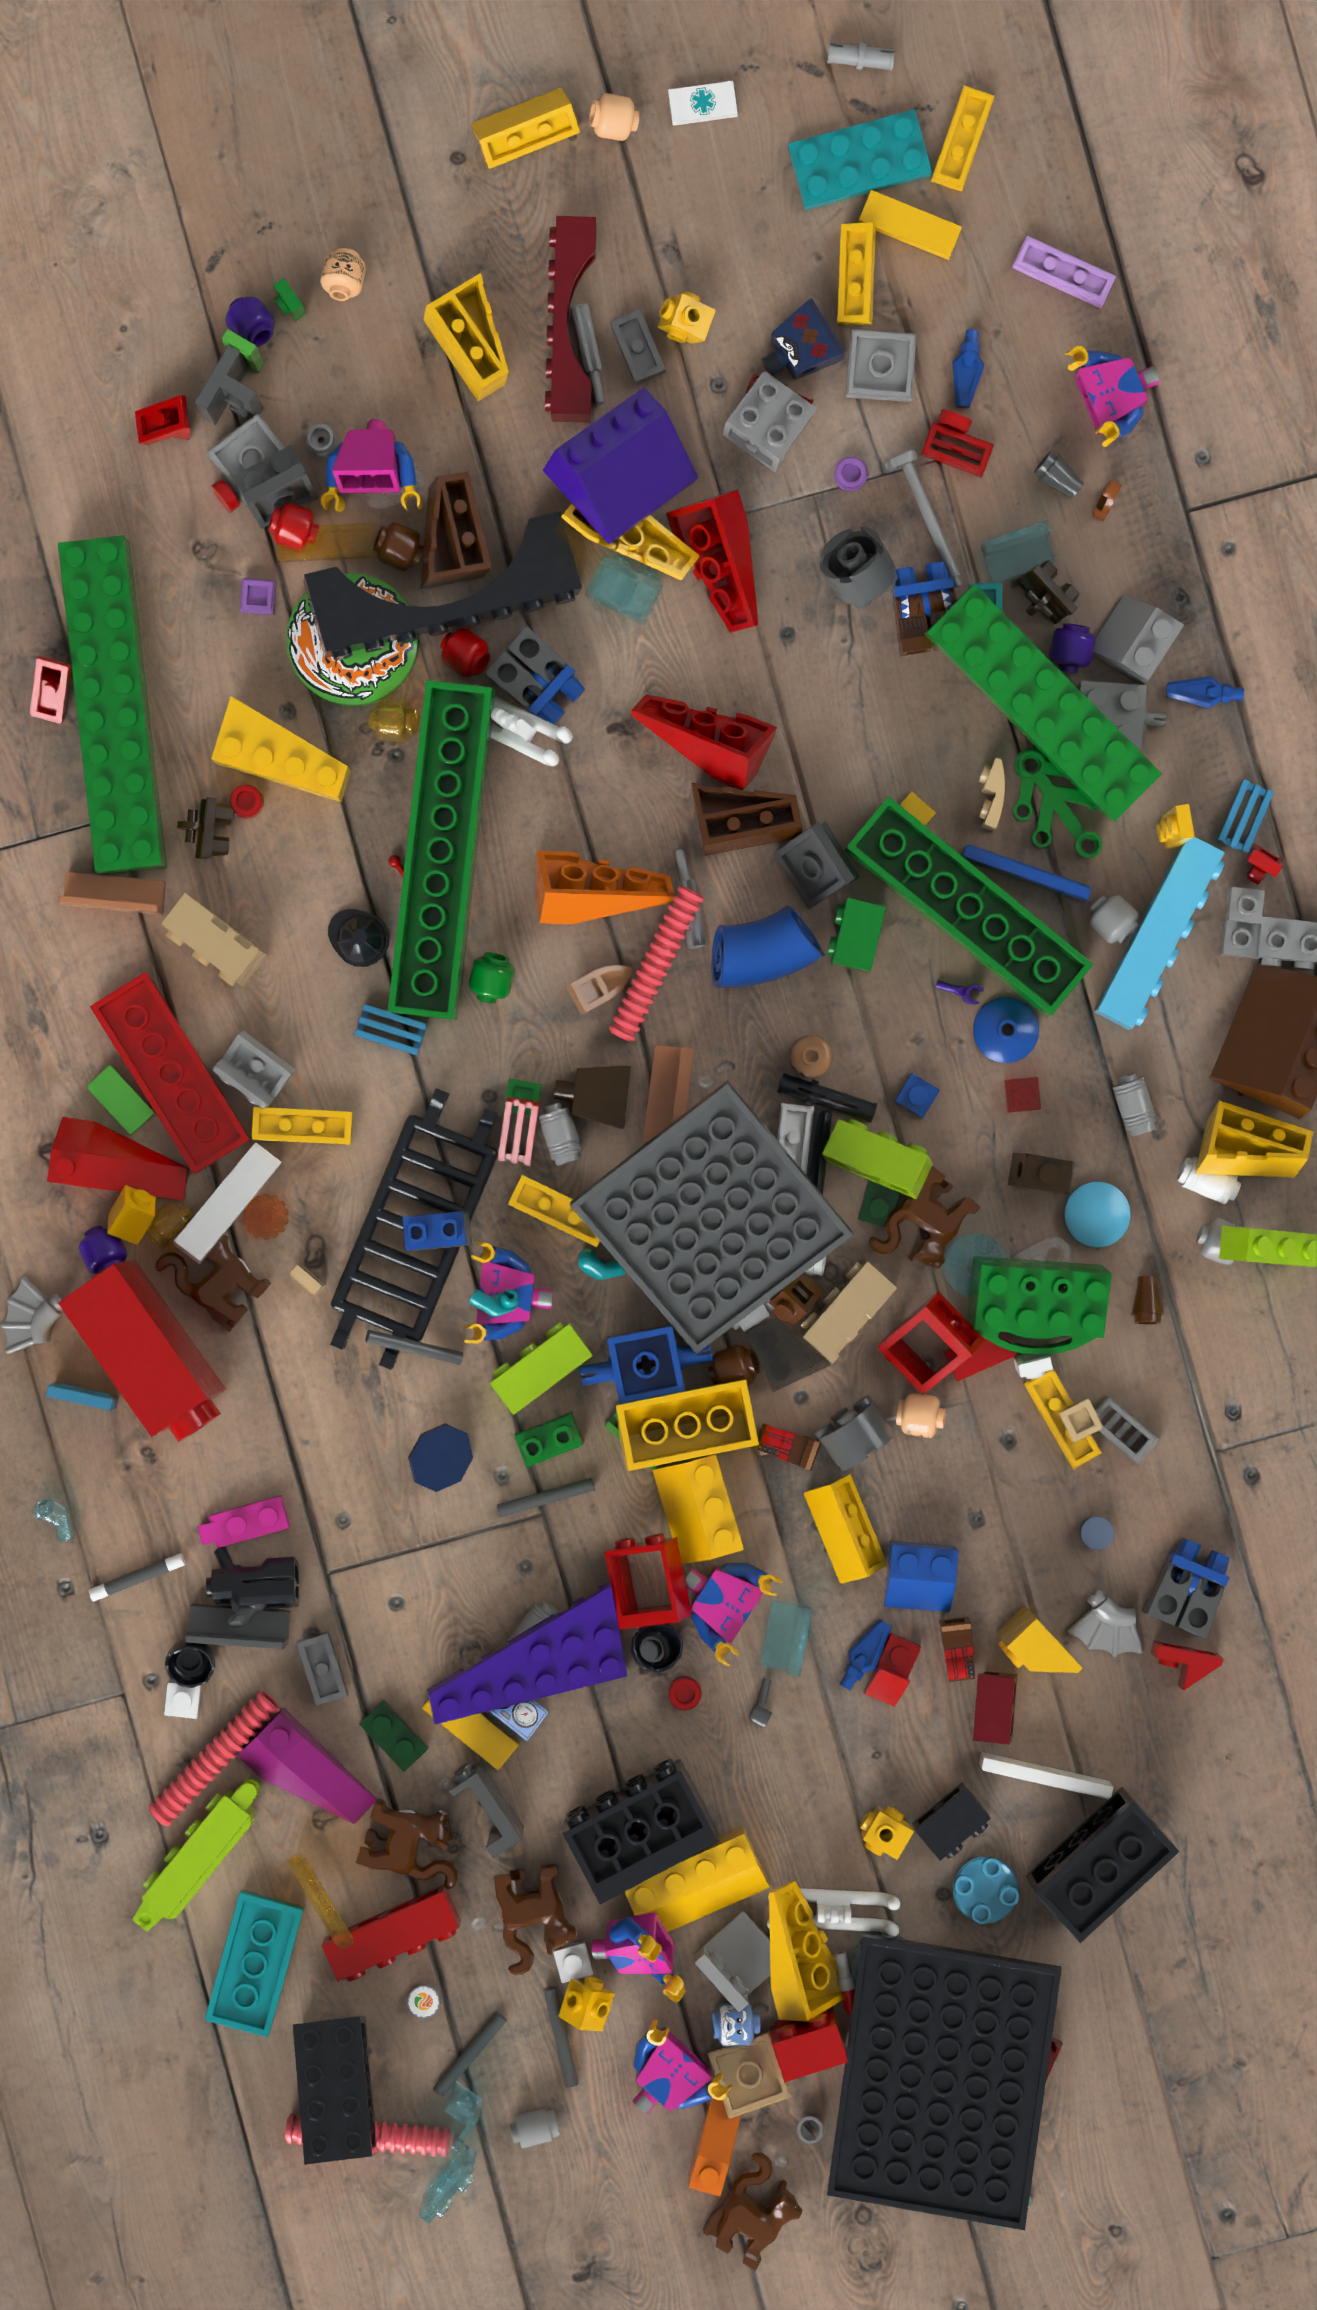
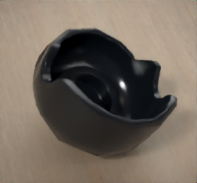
(656, 1647)
(190, 1663)

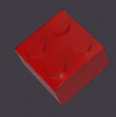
(808, 2045)

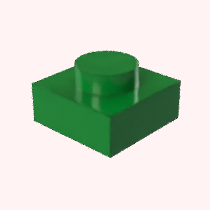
(287, 300)
(523, 1090)

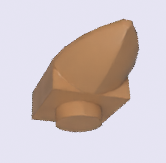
(598, 986)

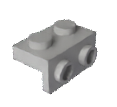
(254, 1070)

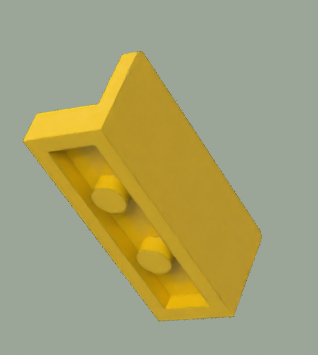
(525, 127)
(845, 1529)

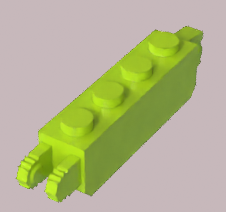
(199, 1856)

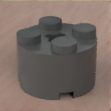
(858, 566)
(855, 1433)

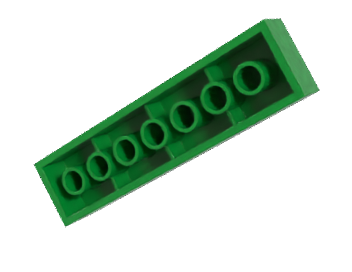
(1042, 703)
(968, 907)

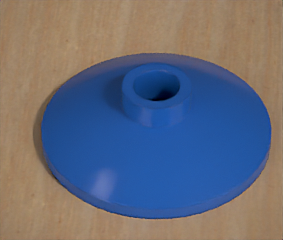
(989, 1035)

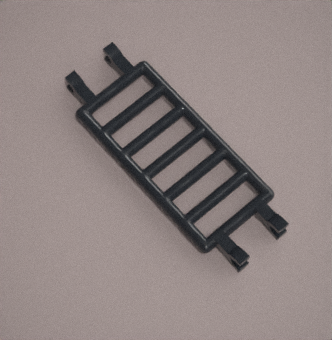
(377, 1213)

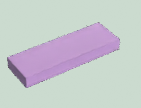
(1064, 271)

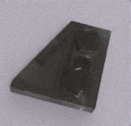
(783, 1354)

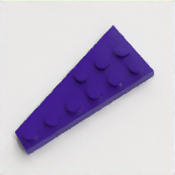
(545, 1660)

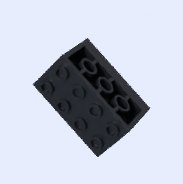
(643, 1851)
(1101, 1864)
(335, 2090)

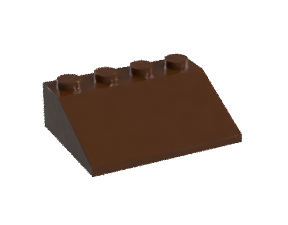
(1273, 1041)

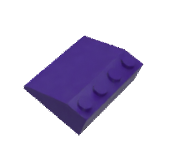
(622, 466)

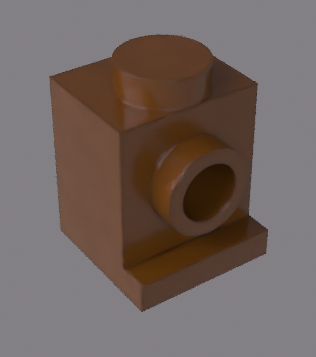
(790, 1304)

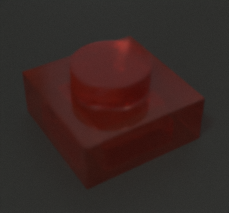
(1022, 1094)

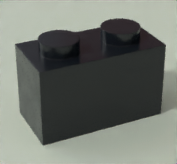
(952, 1822)

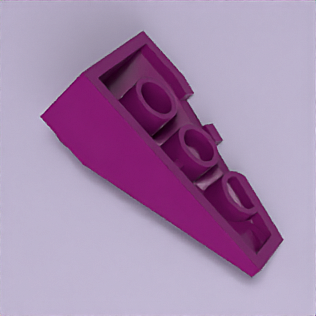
(299, 1764)

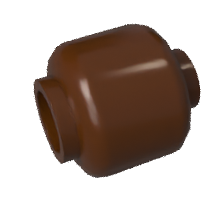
(398, 546)
(734, 1365)

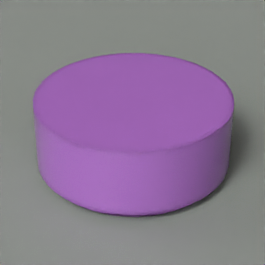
(850, 474)

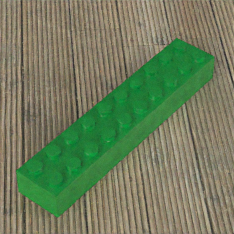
(112, 705)
(441, 850)

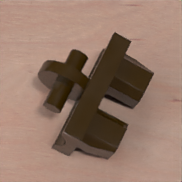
(1046, 595)
(209, 815)

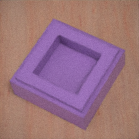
(258, 596)

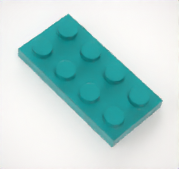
(859, 159)
(254, 1963)

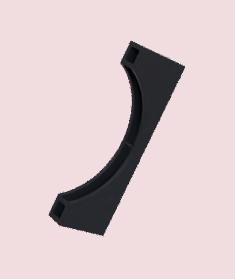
(356, 620)

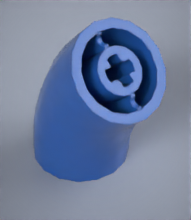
(762, 950)

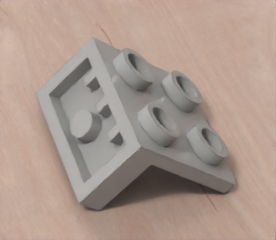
(768, 421)
(736, 1959)

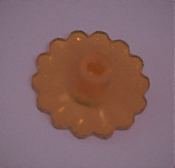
(266, 1216)

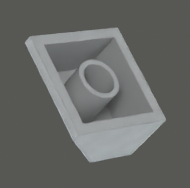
(1136, 638)

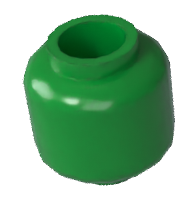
(491, 977)

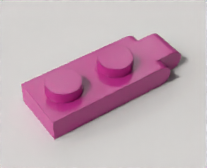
(245, 1522)

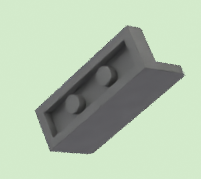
(264, 1630)

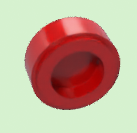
(954, 420)
(225, 495)
(246, 801)
(685, 1693)

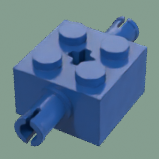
(633, 1382)

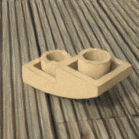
(994, 786)

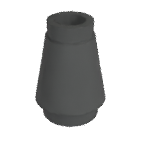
(1058, 474)

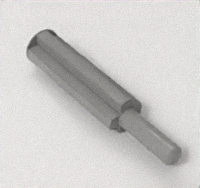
(588, 348)
(695, 935)

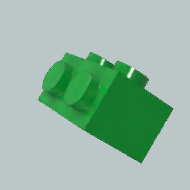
(857, 935)

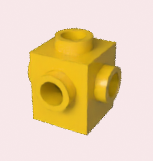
(685, 318)
(890, 1842)
(586, 2004)

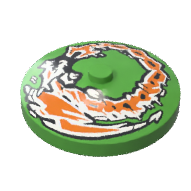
(364, 675)

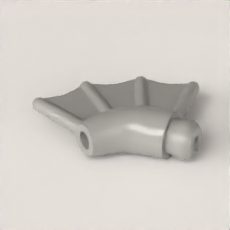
(29, 1316)
(1107, 1627)

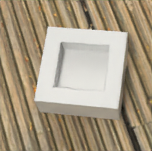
(1032, 1365)
(182, 1701)
(573, 1961)

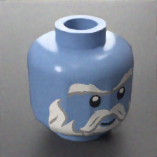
(734, 2027)

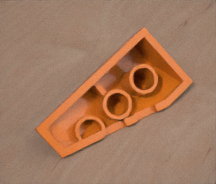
(582, 890)

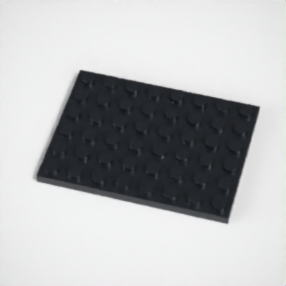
(944, 2081)

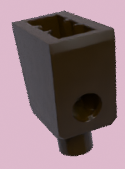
(597, 1094)
(1041, 1173)

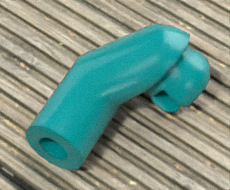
(597, 1268)
(495, 1305)

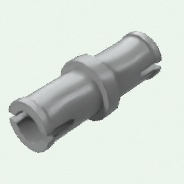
(860, 55)

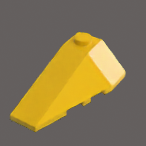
(645, 542)
(800, 1961)

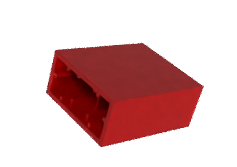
(144, 1350)

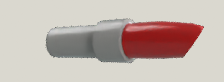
(845, 1981)

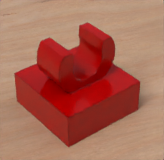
(1262, 862)

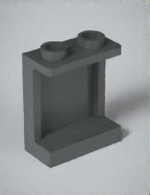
(508, 1825)

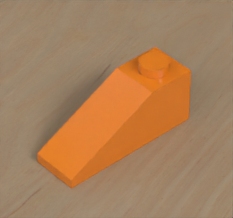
(713, 2150)

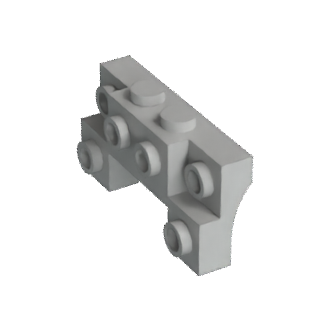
(1266, 938)

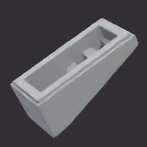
(1144, 1449)

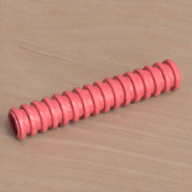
(656, 963)
(213, 1758)
(392, 2137)

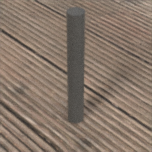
(414, 1347)
(545, 1497)
(560, 2037)
(469, 2054)

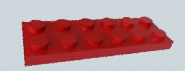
(170, 1073)

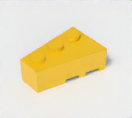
(1251, 1144)

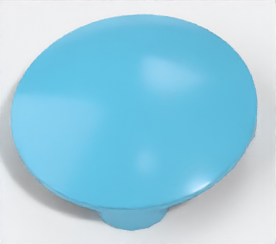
(1097, 1214)
(985, 1889)

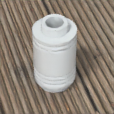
(1216, 1187)

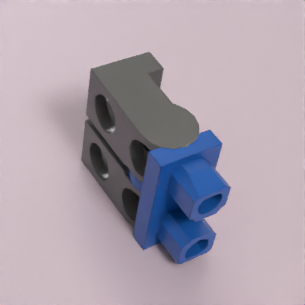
(546, 680)
(436, 1231)
(1187, 1591)

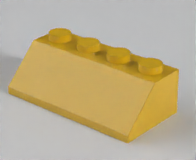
(686, 1425)
(702, 1882)

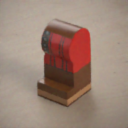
(788, 1446)
(958, 1648)

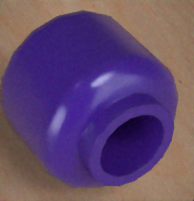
(250, 320)
(1072, 647)
(101, 1249)

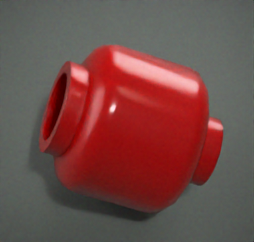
(293, 526)
(465, 652)

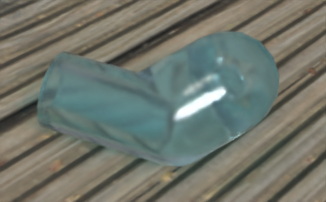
(56, 1515)

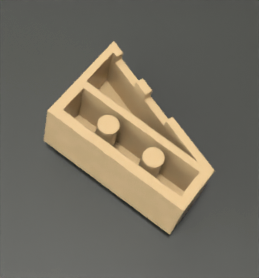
(213, 941)
(847, 1310)

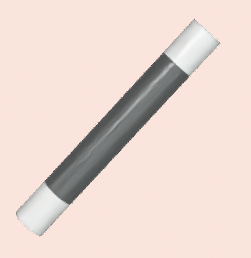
(137, 1577)

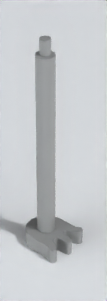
(906, 462)

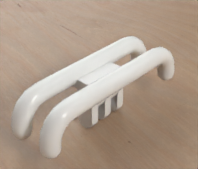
(520, 729)
(834, 1910)

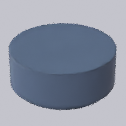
(1096, 1532)

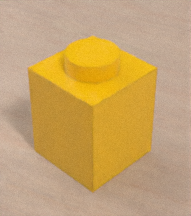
(131, 1214)

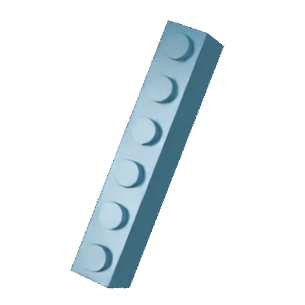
(1159, 932)

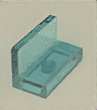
(1017, 551)
(786, 1637)
(464, 2107)

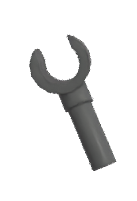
(759, 1714)

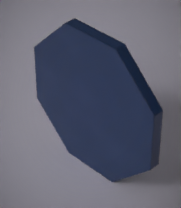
(440, 1457)

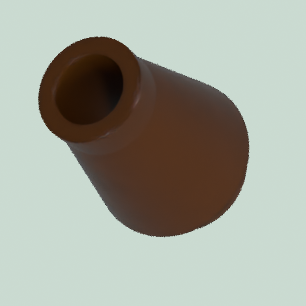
(1147, 1301)

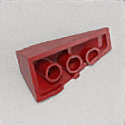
(720, 536)
(718, 744)
(105, 1160)

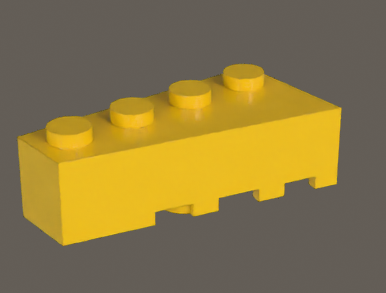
(271, 752)

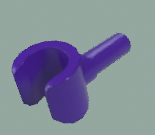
(960, 991)

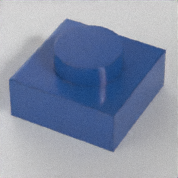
(917, 1095)

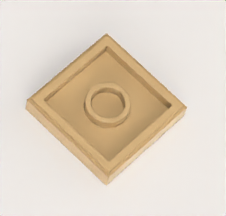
(752, 2074)

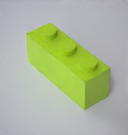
(878, 1157)
(1268, 1246)
(540, 1367)

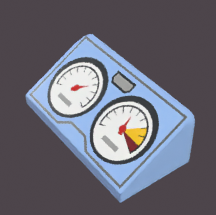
(522, 1717)

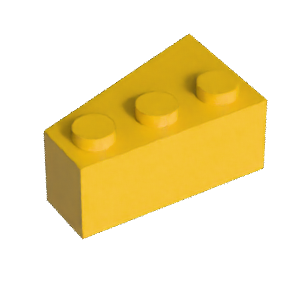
(469, 337)

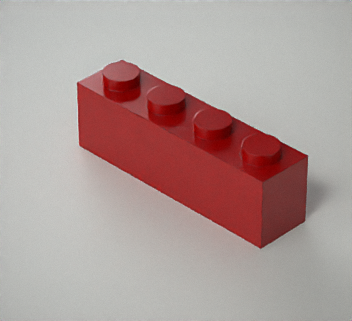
(393, 1933)

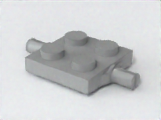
(1123, 707)

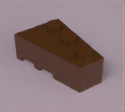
(453, 533)
(744, 818)

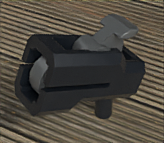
(253, 1587)

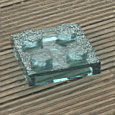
(454, 2178)

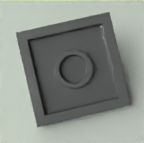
(225, 388)
(274, 483)
(816, 864)

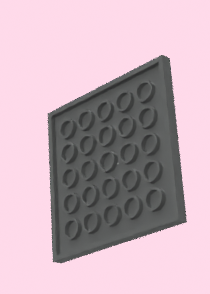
(711, 1217)

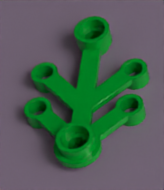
(1052, 799)

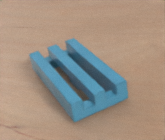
(1256, 790)
(363, 1020)
(82, 1396)

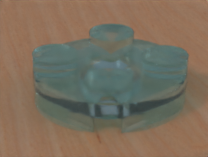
(959, 1254)

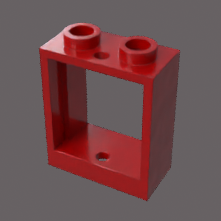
(938, 1315)
(622, 1587)

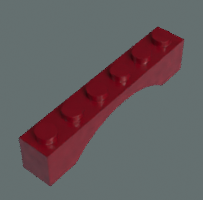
(574, 253)

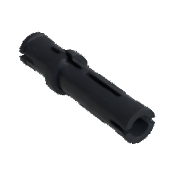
(789, 1084)

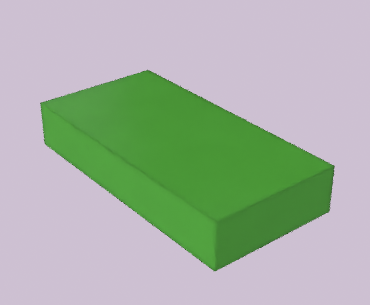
(247, 349)
(121, 1099)

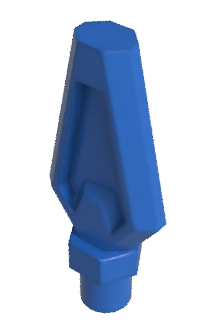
(967, 370)
(1203, 691)
(865, 1653)

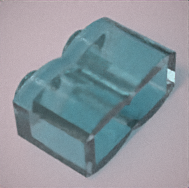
(624, 589)

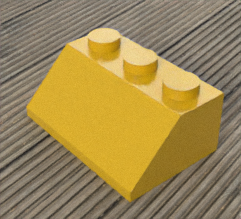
(698, 1508)
(1031, 1644)

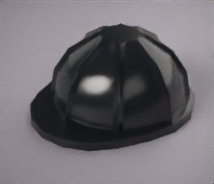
(358, 937)

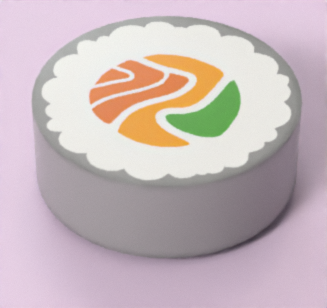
(424, 2000)

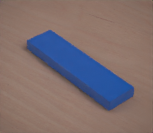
(1026, 873)

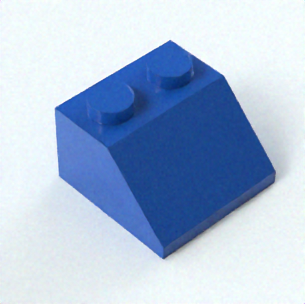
(921, 1576)

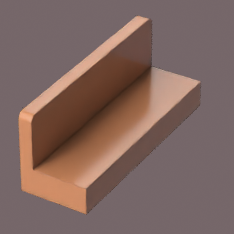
(113, 893)
(667, 1088)

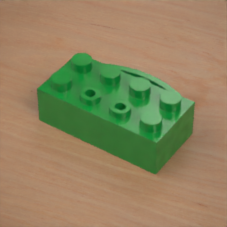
(1004, 1304)

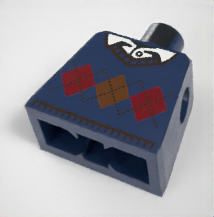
(803, 344)

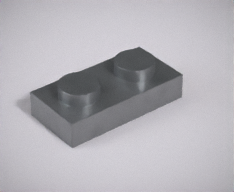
(637, 347)
(322, 1668)

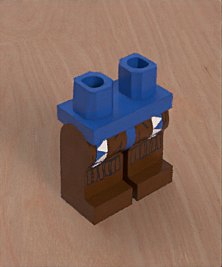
(920, 601)

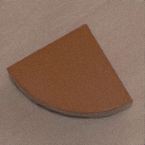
(1106, 500)

